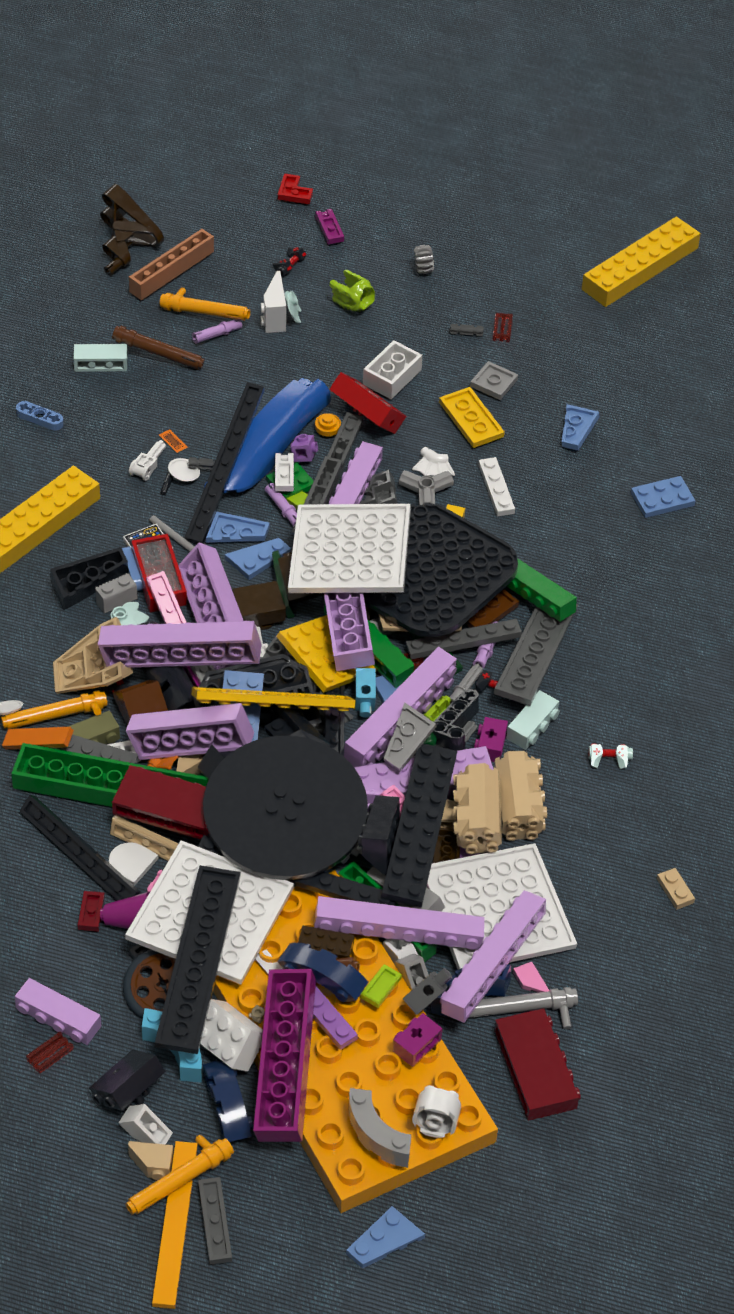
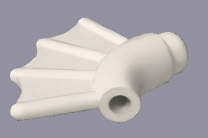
(432, 463)

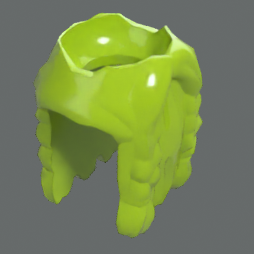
(350, 295)

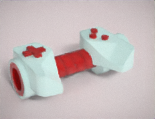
(622, 754)

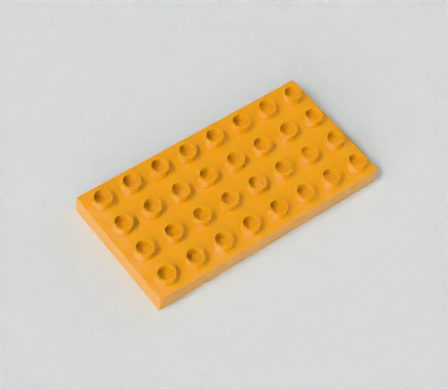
(368, 1063)

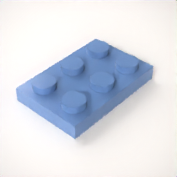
(662, 496)

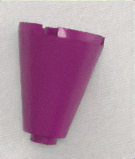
(122, 912)

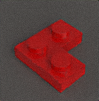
(291, 192)

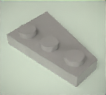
(410, 733)

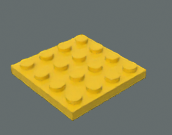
(312, 647)

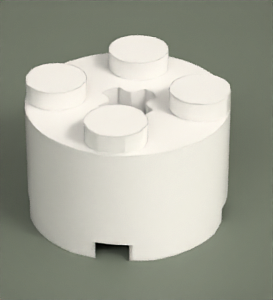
(437, 1111)

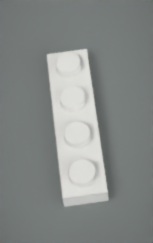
(496, 486)

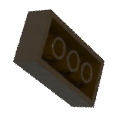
(446, 846)
(332, 941)

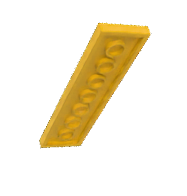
(265, 698)

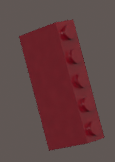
(161, 801)
(537, 1064)

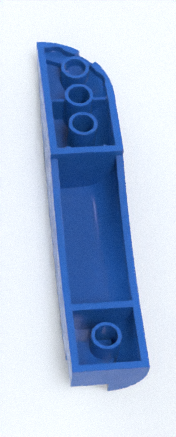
(275, 429)

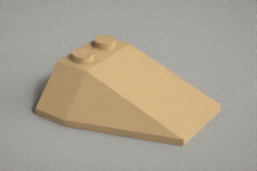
(84, 665)

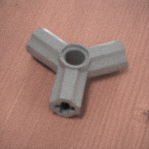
(426, 485)

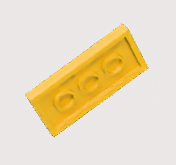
(471, 417)

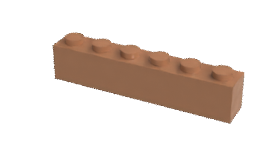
(171, 264)

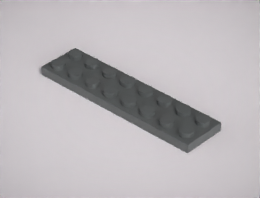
(532, 657)

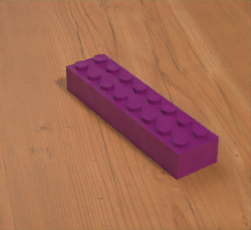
(285, 1055)

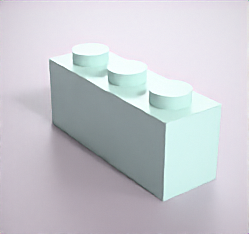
(100, 357)
(533, 720)

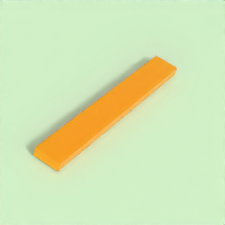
(173, 1233)

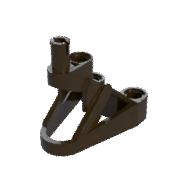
(124, 231)

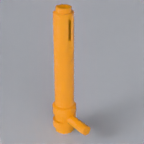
(180, 303)
(84, 703)
(209, 1158)

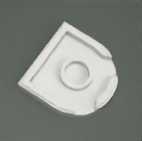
(132, 860)

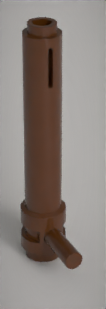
(132, 338)

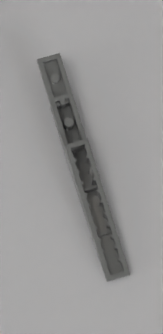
(334, 462)

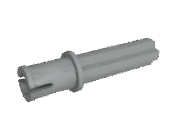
(467, 681)

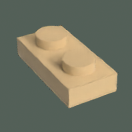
(675, 888)

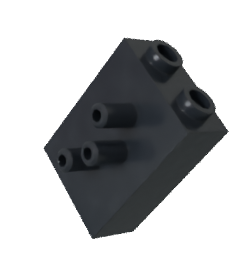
(127, 1080)

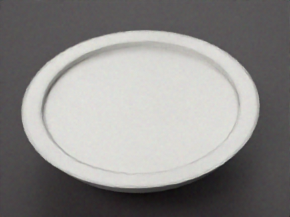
(179, 470)
(10, 706)

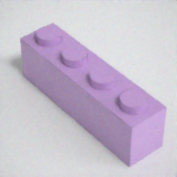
(57, 1011)

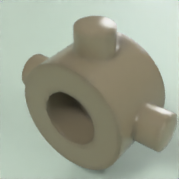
(257, 1014)

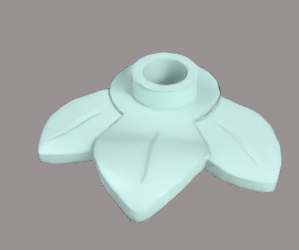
(292, 303)
(129, 614)

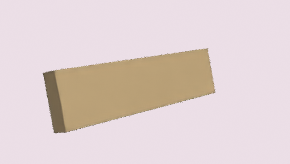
(136, 834)

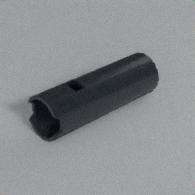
(174, 684)

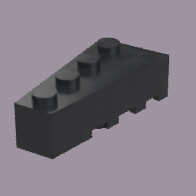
(81, 577)

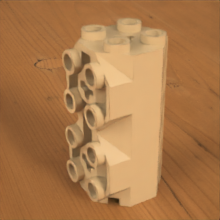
(521, 796)
(478, 808)

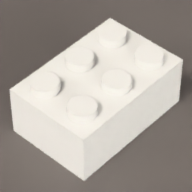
(392, 369)
(231, 1035)

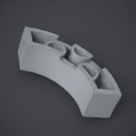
(374, 1133)

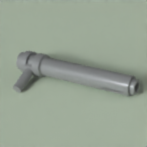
(552, 999)

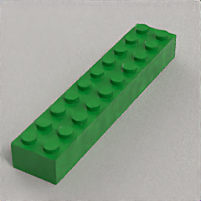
(77, 774)

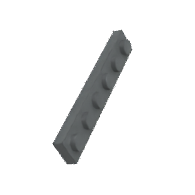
(465, 638)

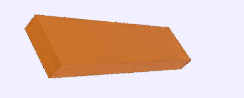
(47, 737)

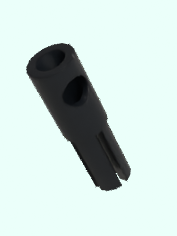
(167, 482)

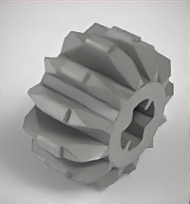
(424, 259)

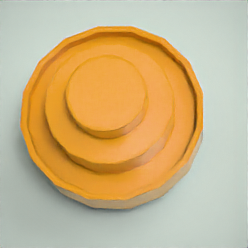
(327, 424)

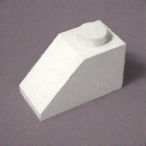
(145, 1125)

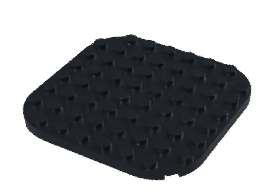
(448, 573)

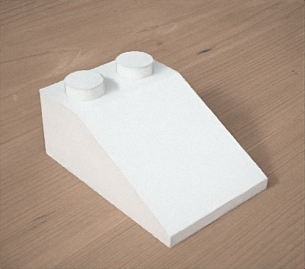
(274, 306)

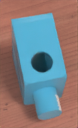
(365, 691)

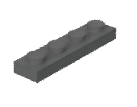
(93, 748)
(215, 1220)

